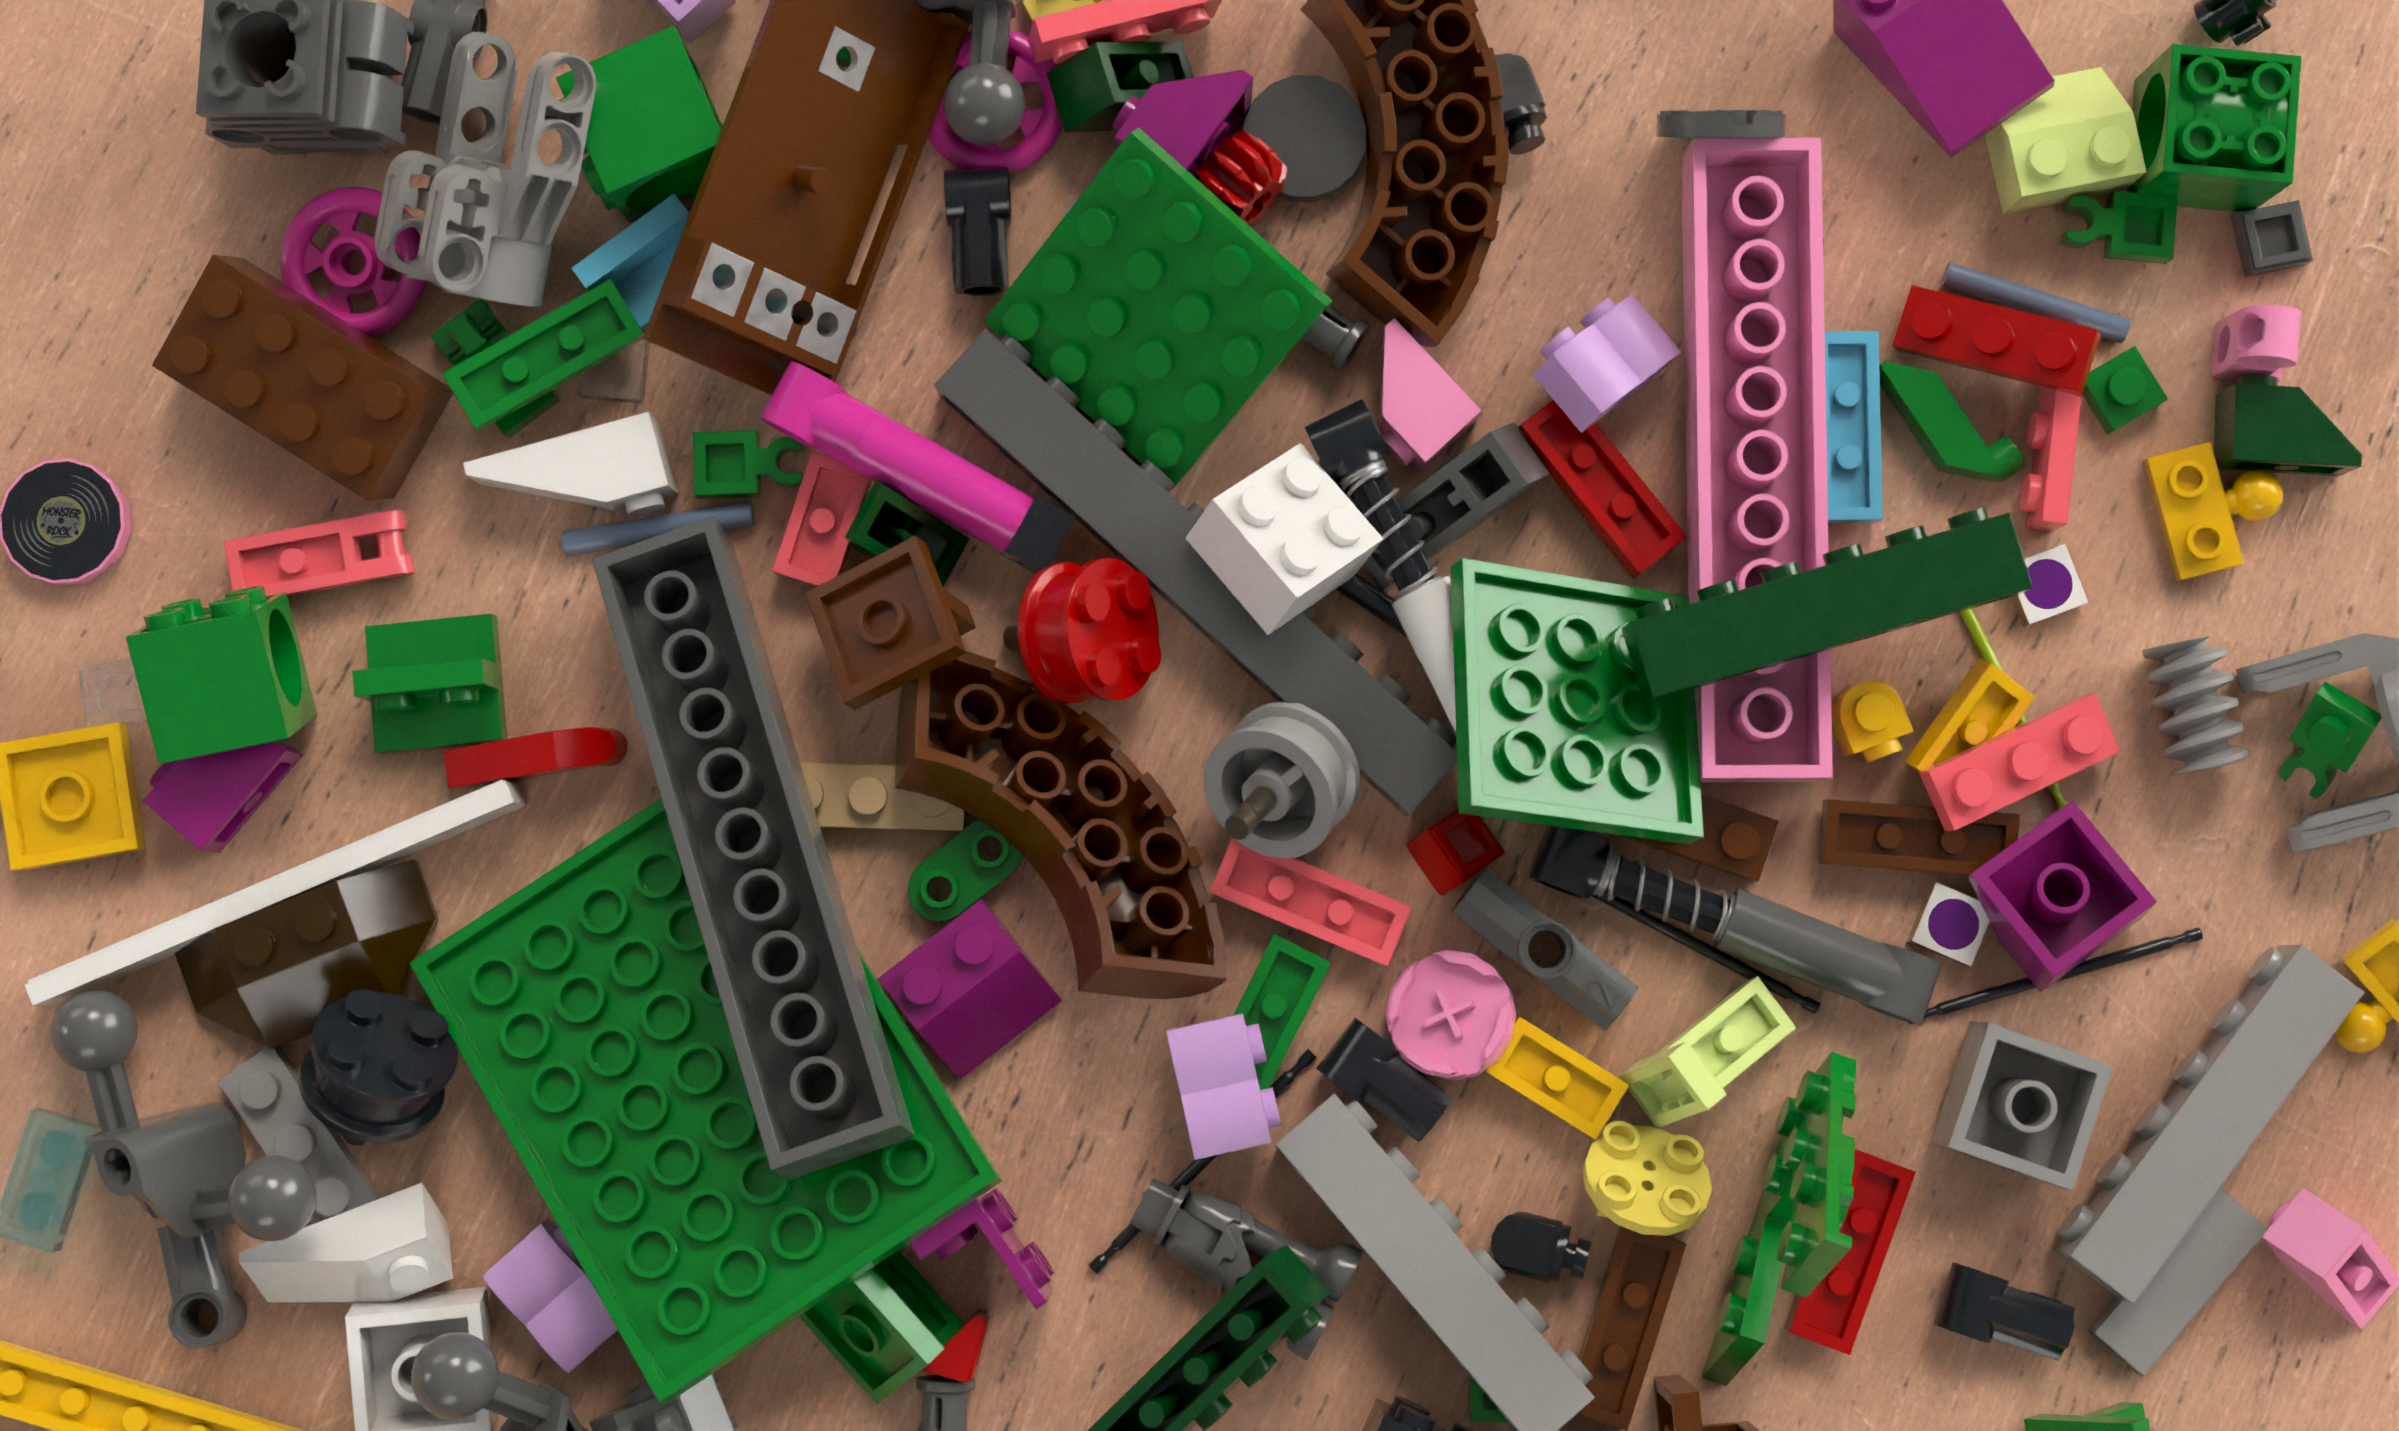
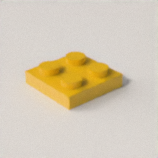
(69, 797)

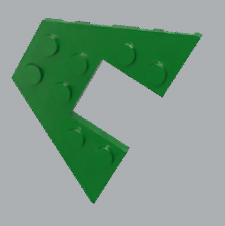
(1803, 1184)

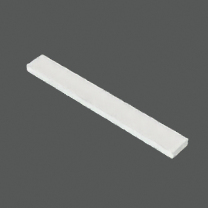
(344, 862)

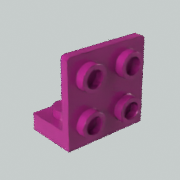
(996, 1221)

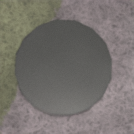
(1721, 124)
(1314, 133)

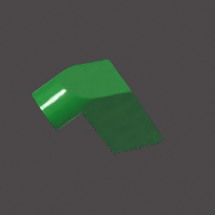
(1944, 427)

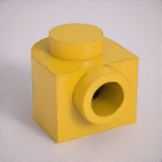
(1869, 720)

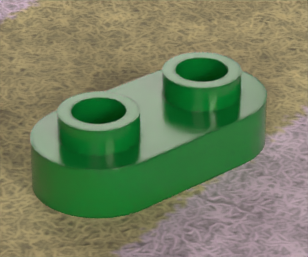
(966, 871)

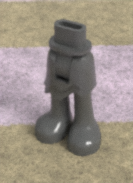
(1215, 1240)

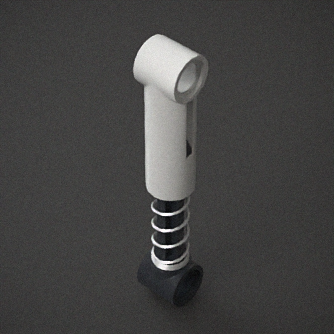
(1355, 457)

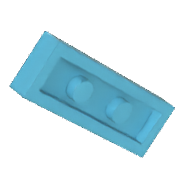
(1853, 427)

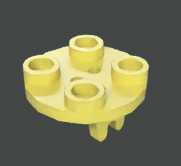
(1618, 1178)

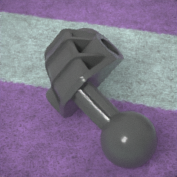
(984, 98)
(179, 1162)
(461, 1376)

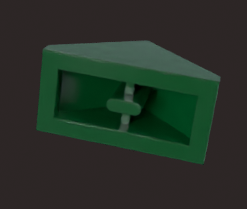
(891, 519)

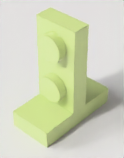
(1708, 1055)

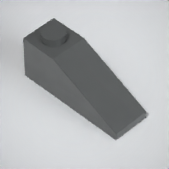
(1467, 493)

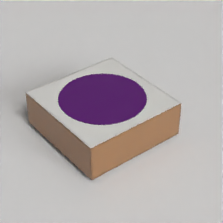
(2054, 586)
(1950, 924)

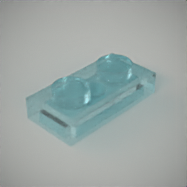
(45, 1180)

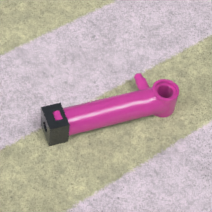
(930, 476)

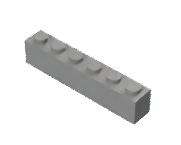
(2206, 1120)
(1434, 1270)

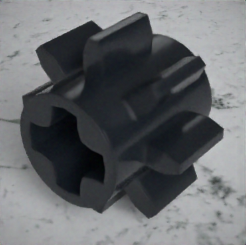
(2233, 18)

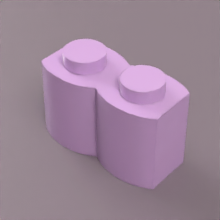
(1605, 361)
(1221, 1085)
(552, 1296)

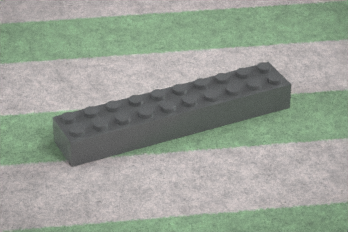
(752, 851)

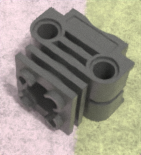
(303, 75)

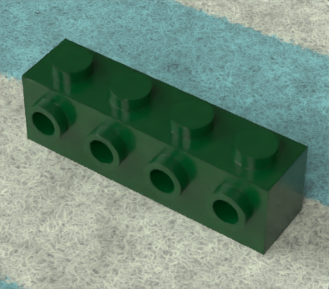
(1222, 1349)

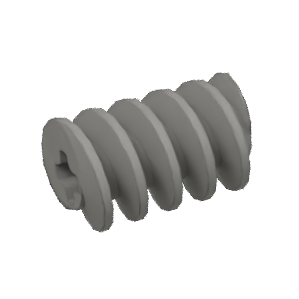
(2195, 704)

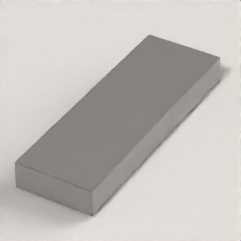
(2182, 1285)

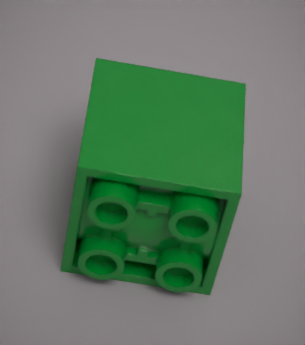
(647, 124)
(2217, 126)
(221, 674)

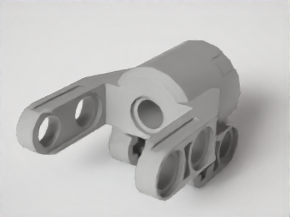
(485, 221)
(2323, 661)

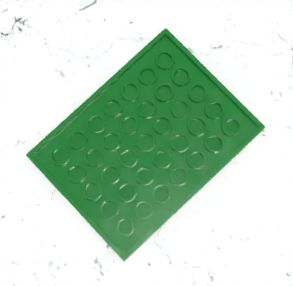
(630, 1110)

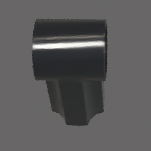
(979, 215)
(1373, 1072)
(1990, 1309)

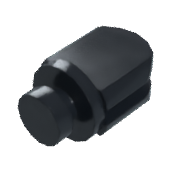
(1521, 104)
(1538, 1247)

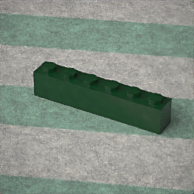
(1825, 606)

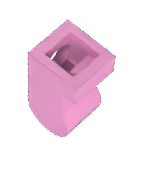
(2256, 342)

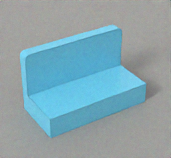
(638, 258)

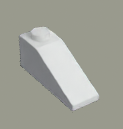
(600, 466)
(358, 1255)

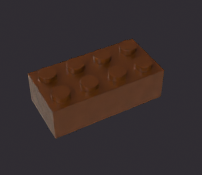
(303, 377)

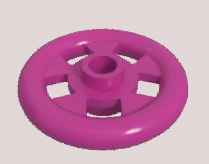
(1039, 126)
(302, 258)

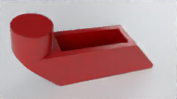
(534, 756)

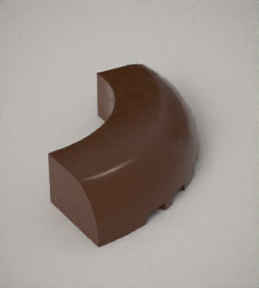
(1431, 156)
(1078, 817)

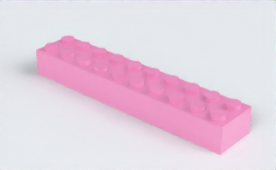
(1756, 431)

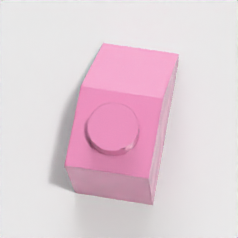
(1418, 401)
(2332, 1256)

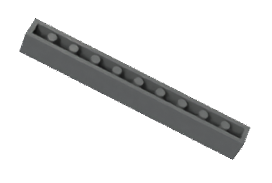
(1148, 530)

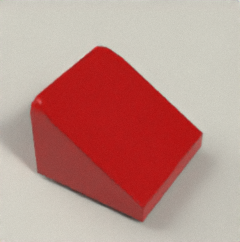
(1454, 850)
(962, 1350)

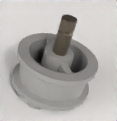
(1282, 780)

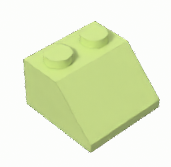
(2066, 144)

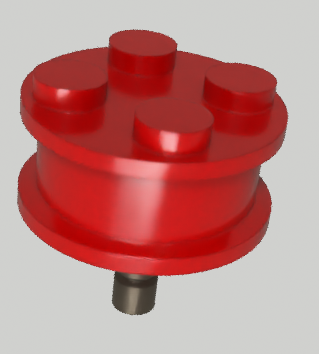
(1087, 631)

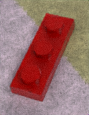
(1997, 340)
(1603, 489)
(1839, 1302)

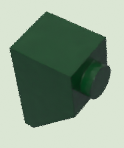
(1107, 74)
(2277, 431)

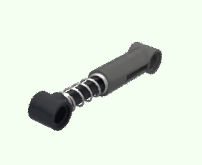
(1745, 925)

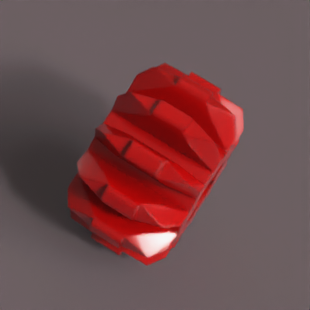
(1243, 175)

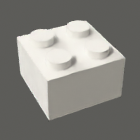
(1283, 538)
(383, 1347)

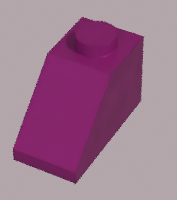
(218, 792)

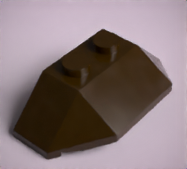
(293, 959)

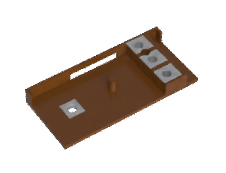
(800, 185)

